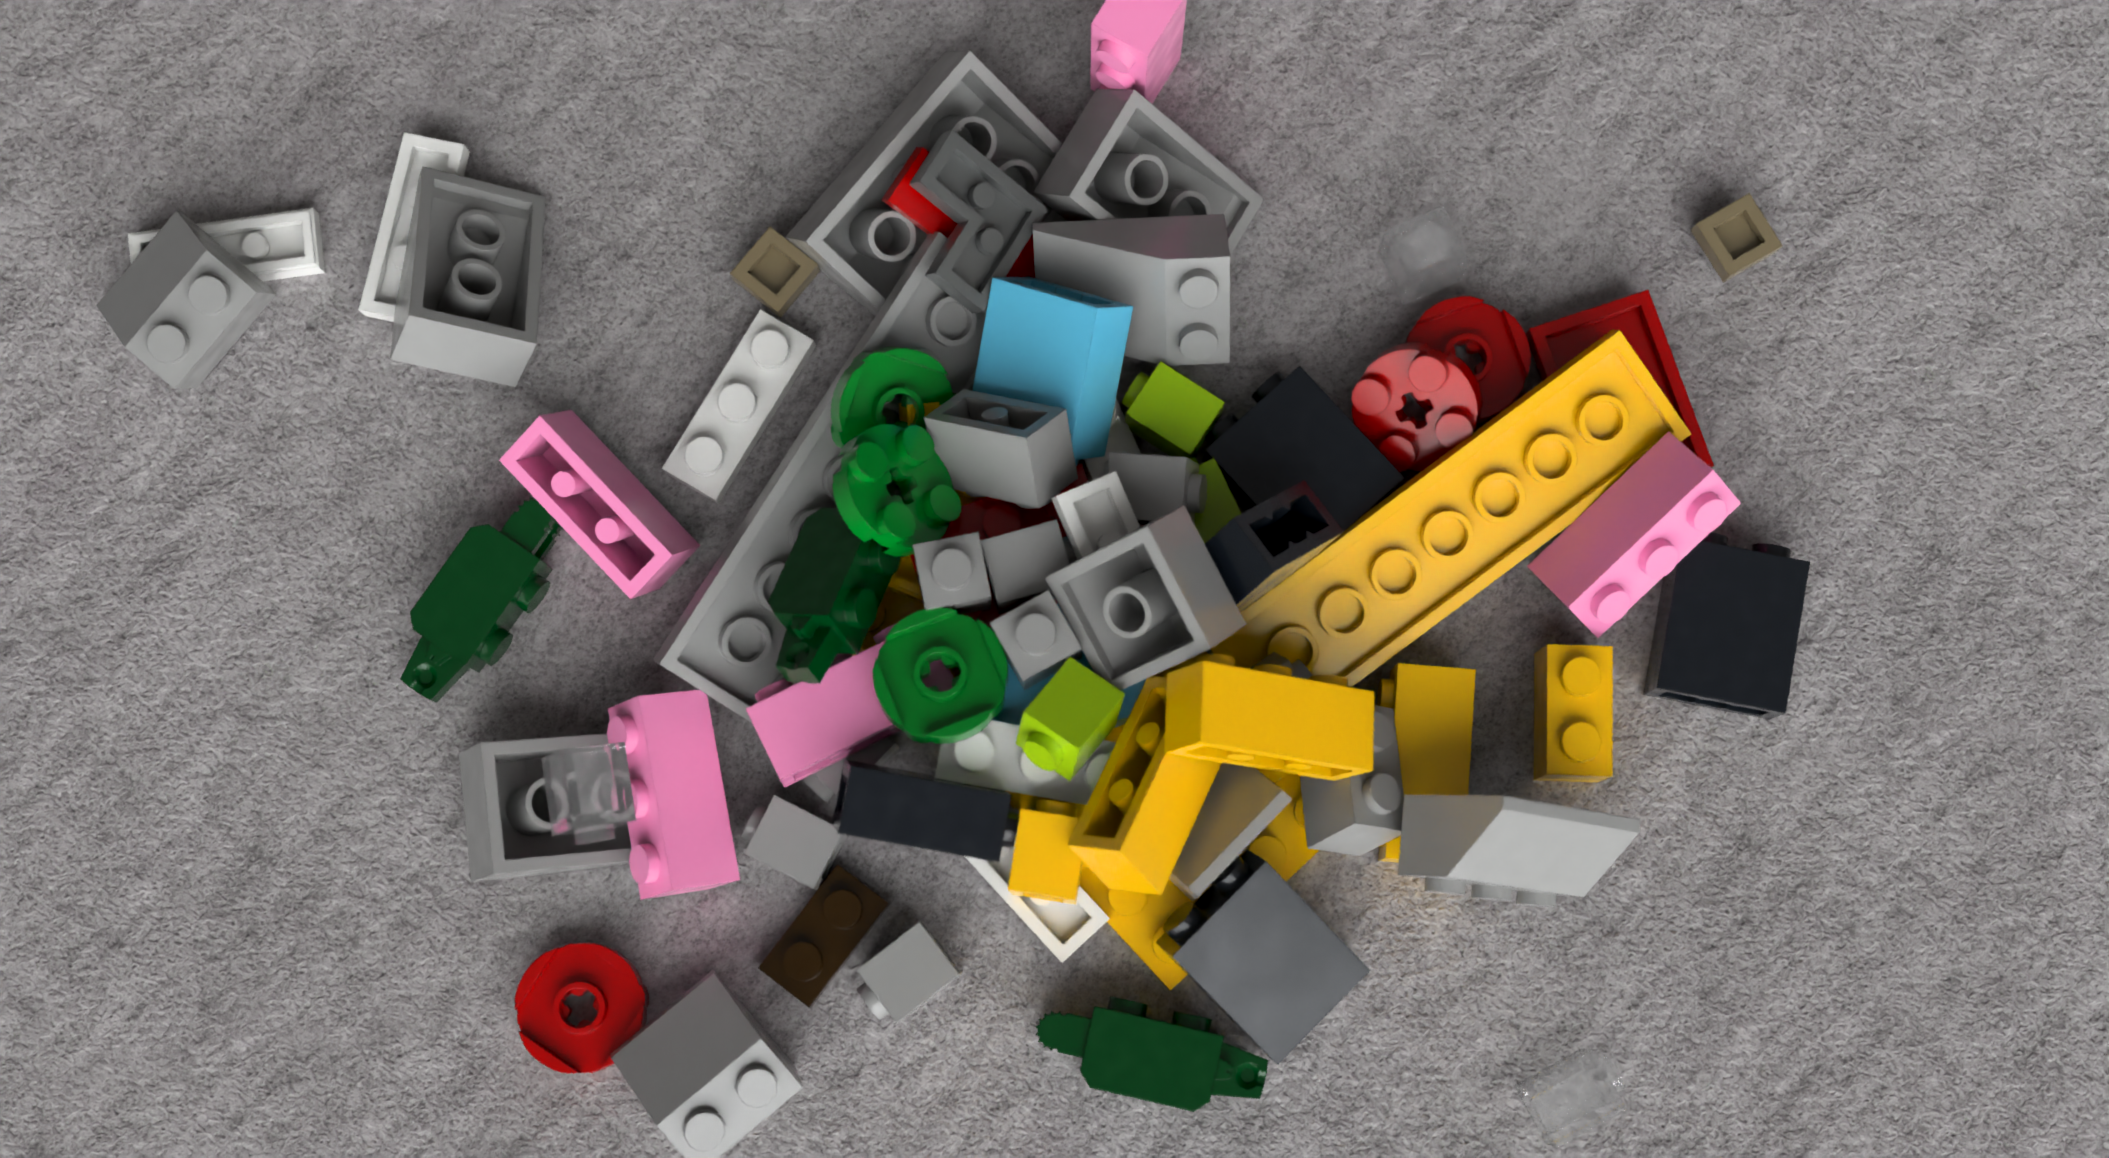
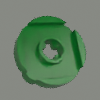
(876, 379)
(912, 463)
(957, 641)

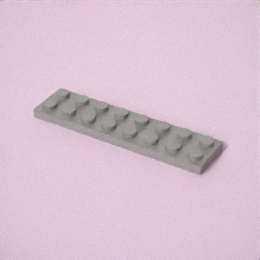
(728, 631)

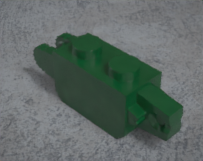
(827, 595)
(479, 599)
(1154, 1059)

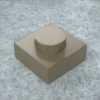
(1736, 237)
(775, 272)

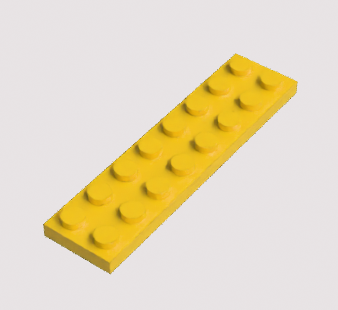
(1463, 518)

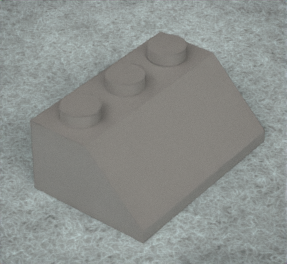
(1508, 846)

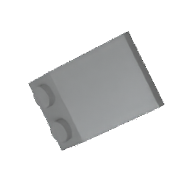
(1139, 164)
(1162, 266)
(470, 279)
(510, 814)

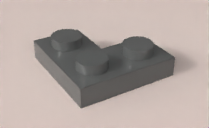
(990, 215)

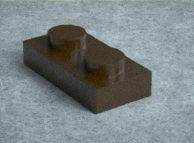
(824, 936)

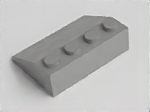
(868, 243)

